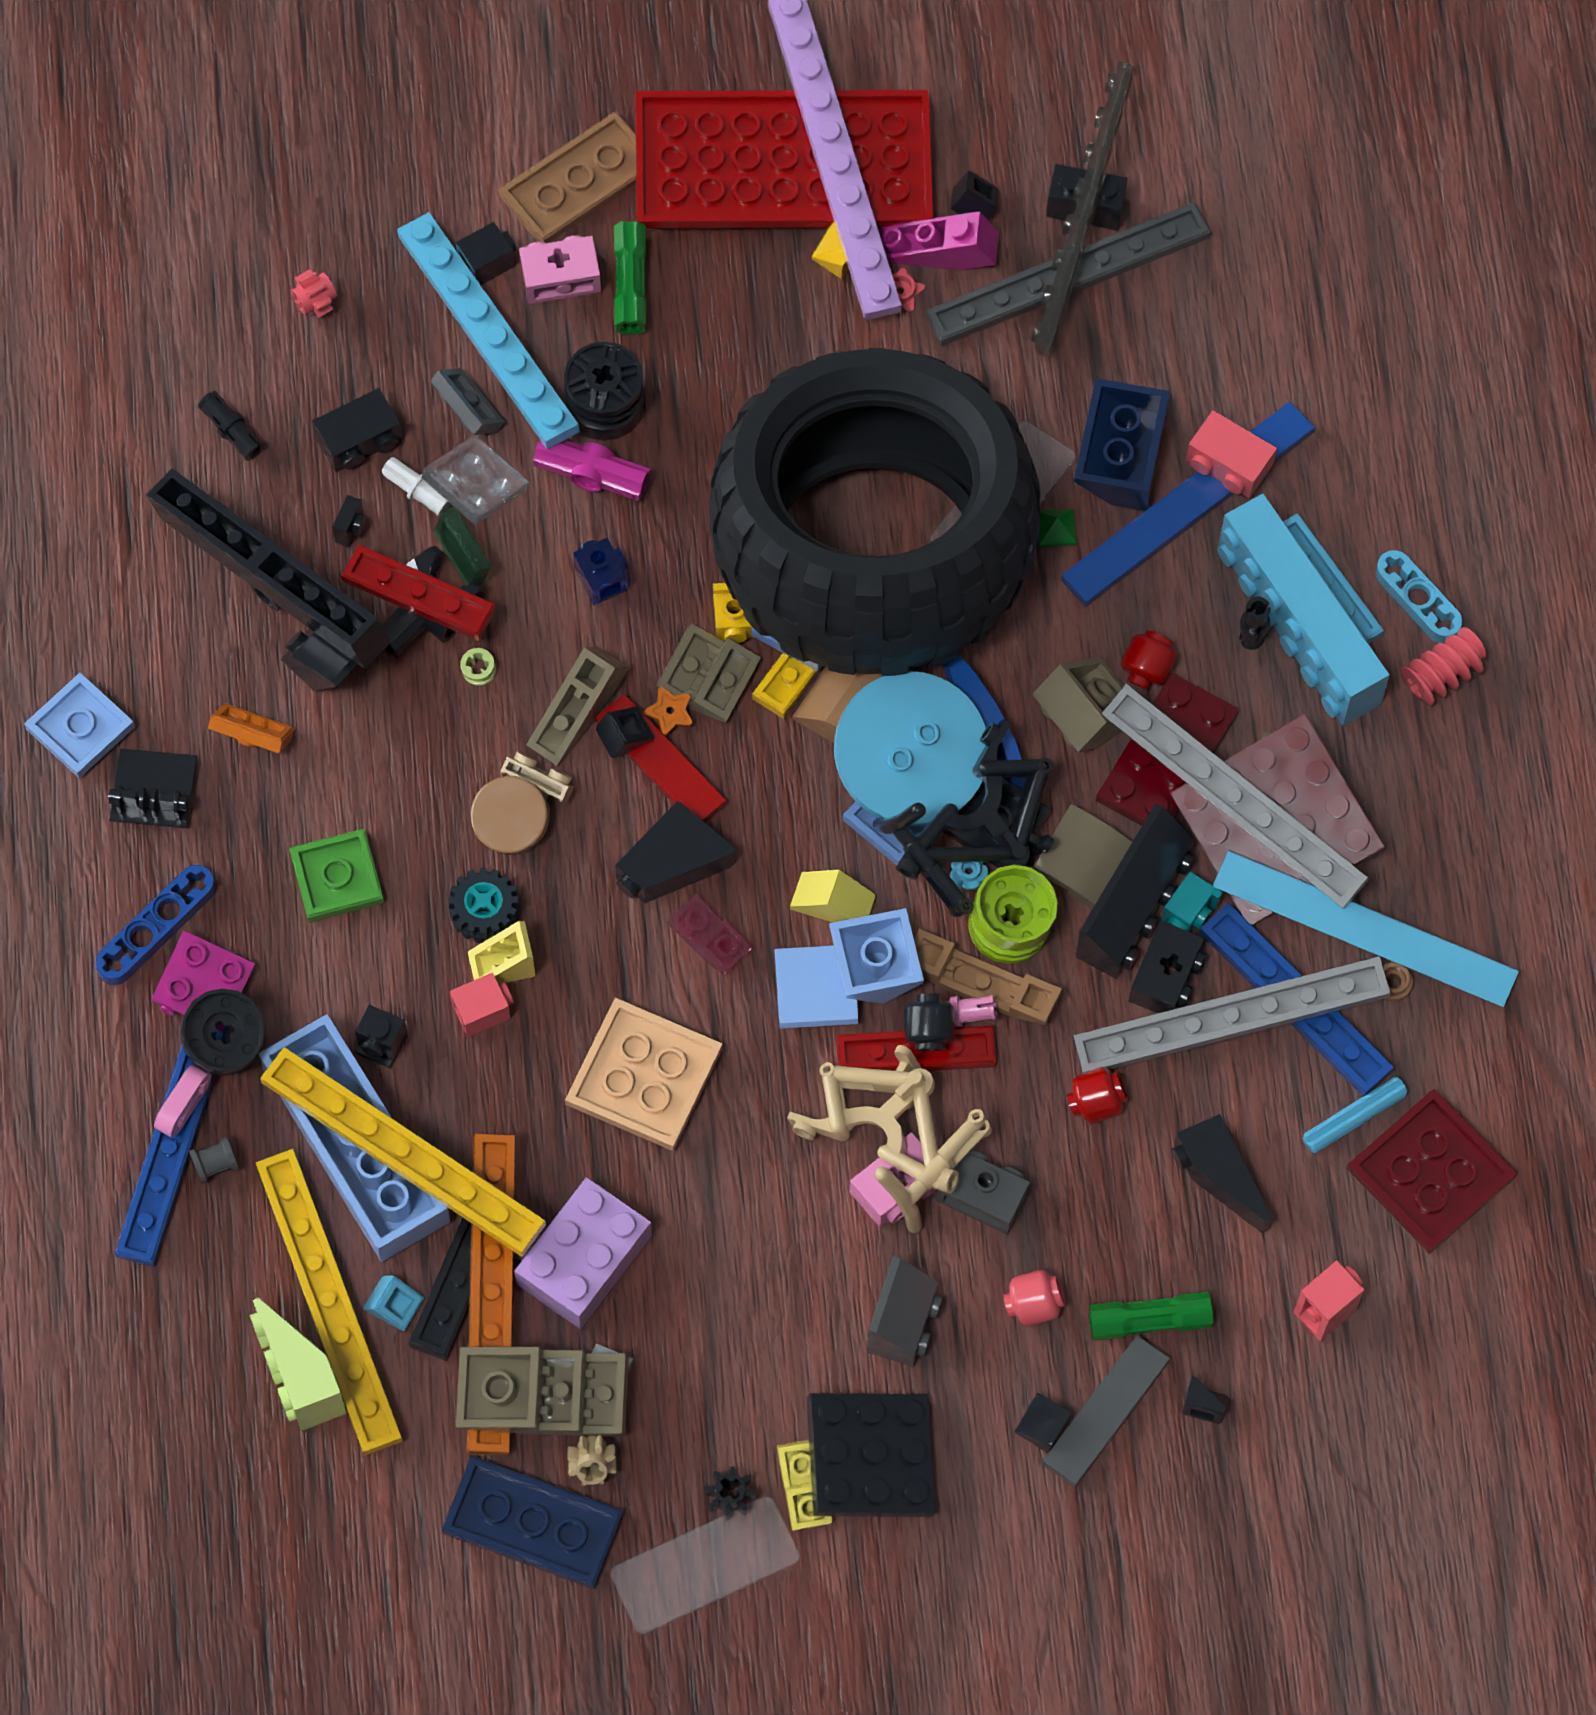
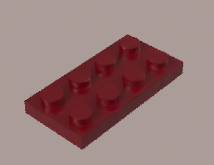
(1139, 777)

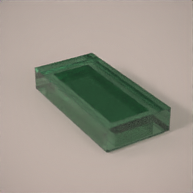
(461, 547)

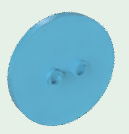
(909, 744)

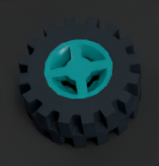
(483, 892)

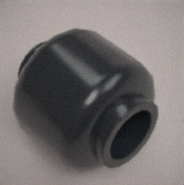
(929, 1023)

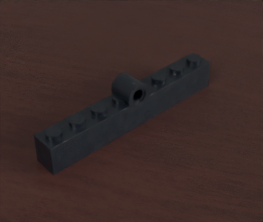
(269, 569)

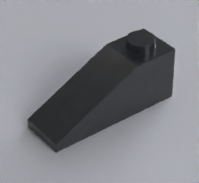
(1218, 1168)

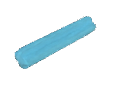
(1355, 1115)

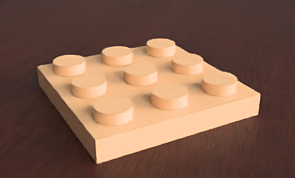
(644, 1074)

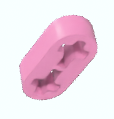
(182, 1101)

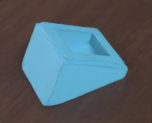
(393, 1302)

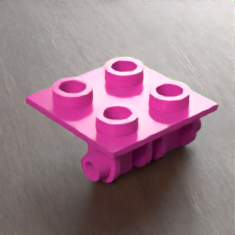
(196, 969)

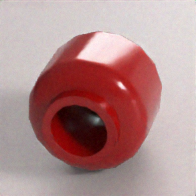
(1148, 659)
(1097, 1095)

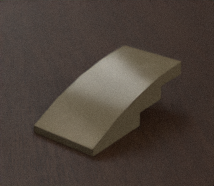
(542, 1391)

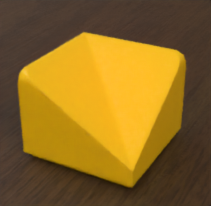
(830, 253)

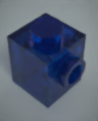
(601, 570)

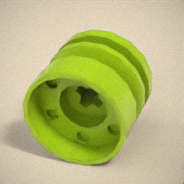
(1020, 896)

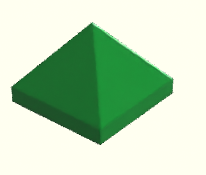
(1057, 528)

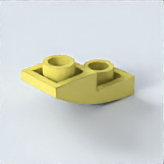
(796, 1478)

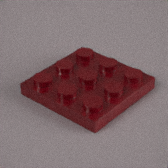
(1431, 1171)

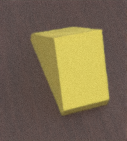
(831, 896)
(505, 955)

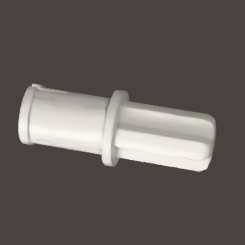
(414, 486)

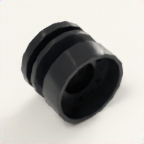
(604, 390)
(232, 1011)

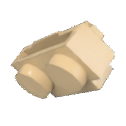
(553, 783)

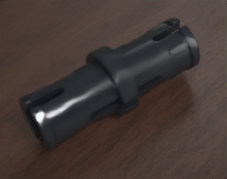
(231, 425)
(1254, 623)

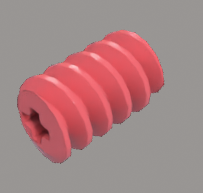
(1444, 665)

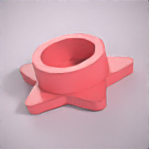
(910, 288)

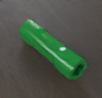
(630, 277)
(1120, 1319)

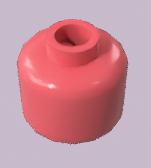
(1034, 1297)

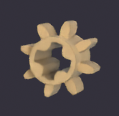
(591, 1460)

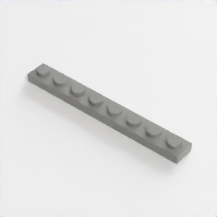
(1235, 796)
(1233, 1015)

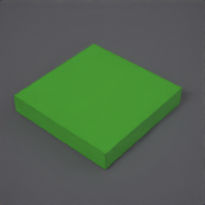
(336, 875)

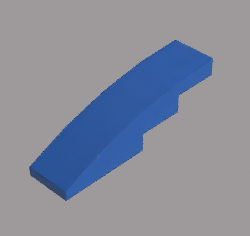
(965, 679)

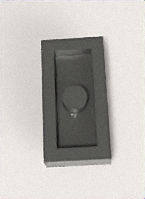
(467, 401)

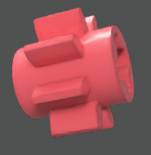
(313, 293)

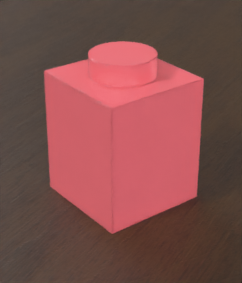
(481, 1004)

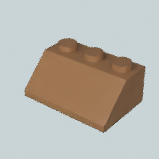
(828, 699)

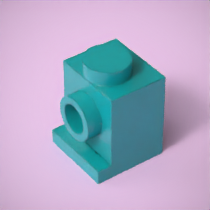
(1191, 903)

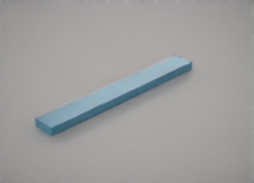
(1366, 928)

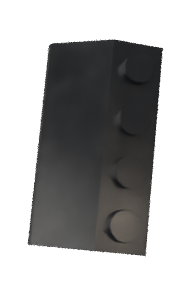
(1135, 894)

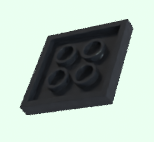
(870, 1455)

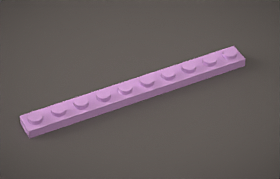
(835, 158)

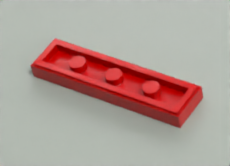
(418, 592)
(671, 770)
(969, 1050)

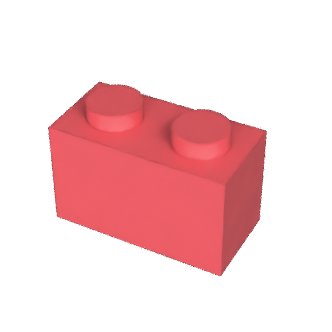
(1230, 454)
(1329, 1300)

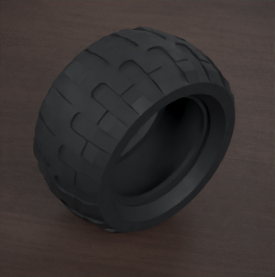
(879, 414)

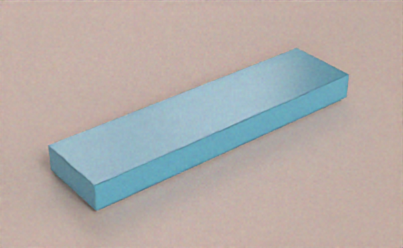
(1335, 580)

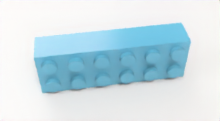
(1302, 610)

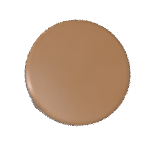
(510, 815)

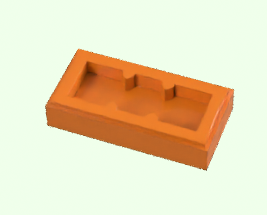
(251, 728)

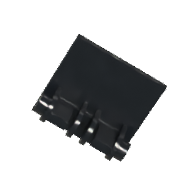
(152, 788)

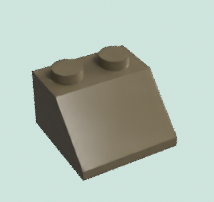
(1076, 699)

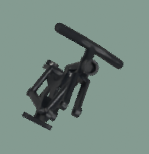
(1012, 846)

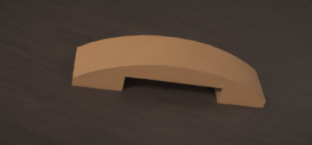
(973, 978)

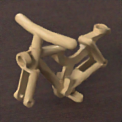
(910, 1088)

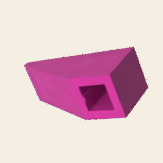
(942, 242)

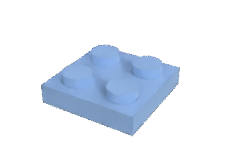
(79, 725)

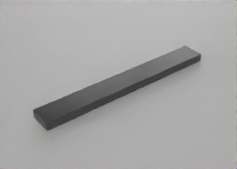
(1098, 263)

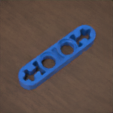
(150, 920)

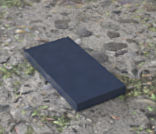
(532, 1522)

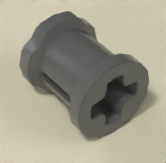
(213, 1160)

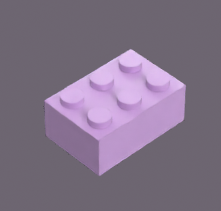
(583, 1253)

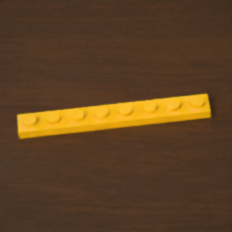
(403, 1152)
(329, 1302)

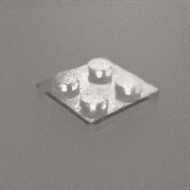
(475, 479)

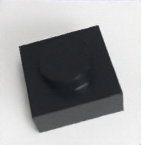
(349, 521)

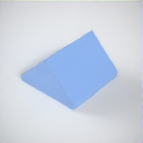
(876, 956)

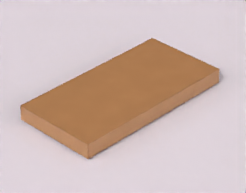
(574, 179)

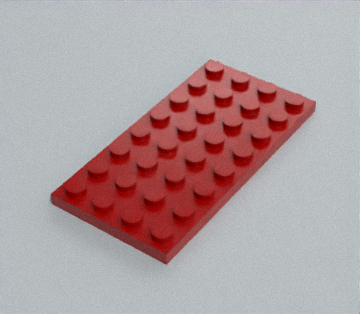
(751, 163)

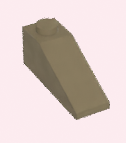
(577, 703)

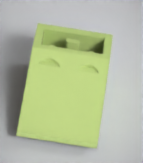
(308, 1380)

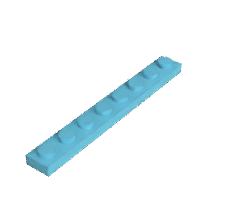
(488, 331)

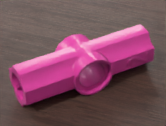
(594, 468)

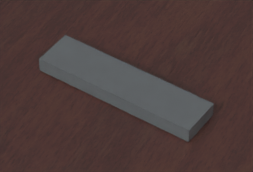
(1105, 1411)

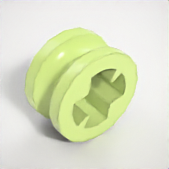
(470, 657)

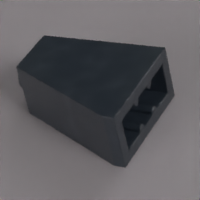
(673, 856)

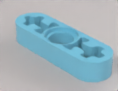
(1392, 585)

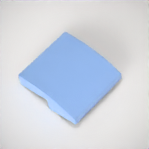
(811, 989)

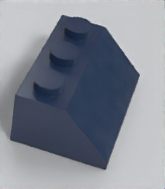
(1122, 443)

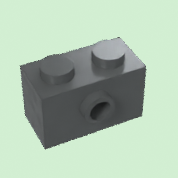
(987, 1192)

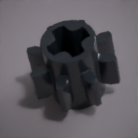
(732, 1482)

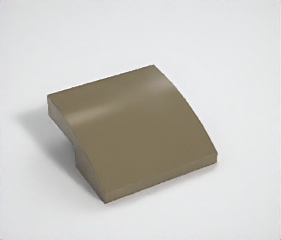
(709, 672)
(1083, 855)

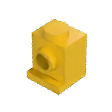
(728, 624)

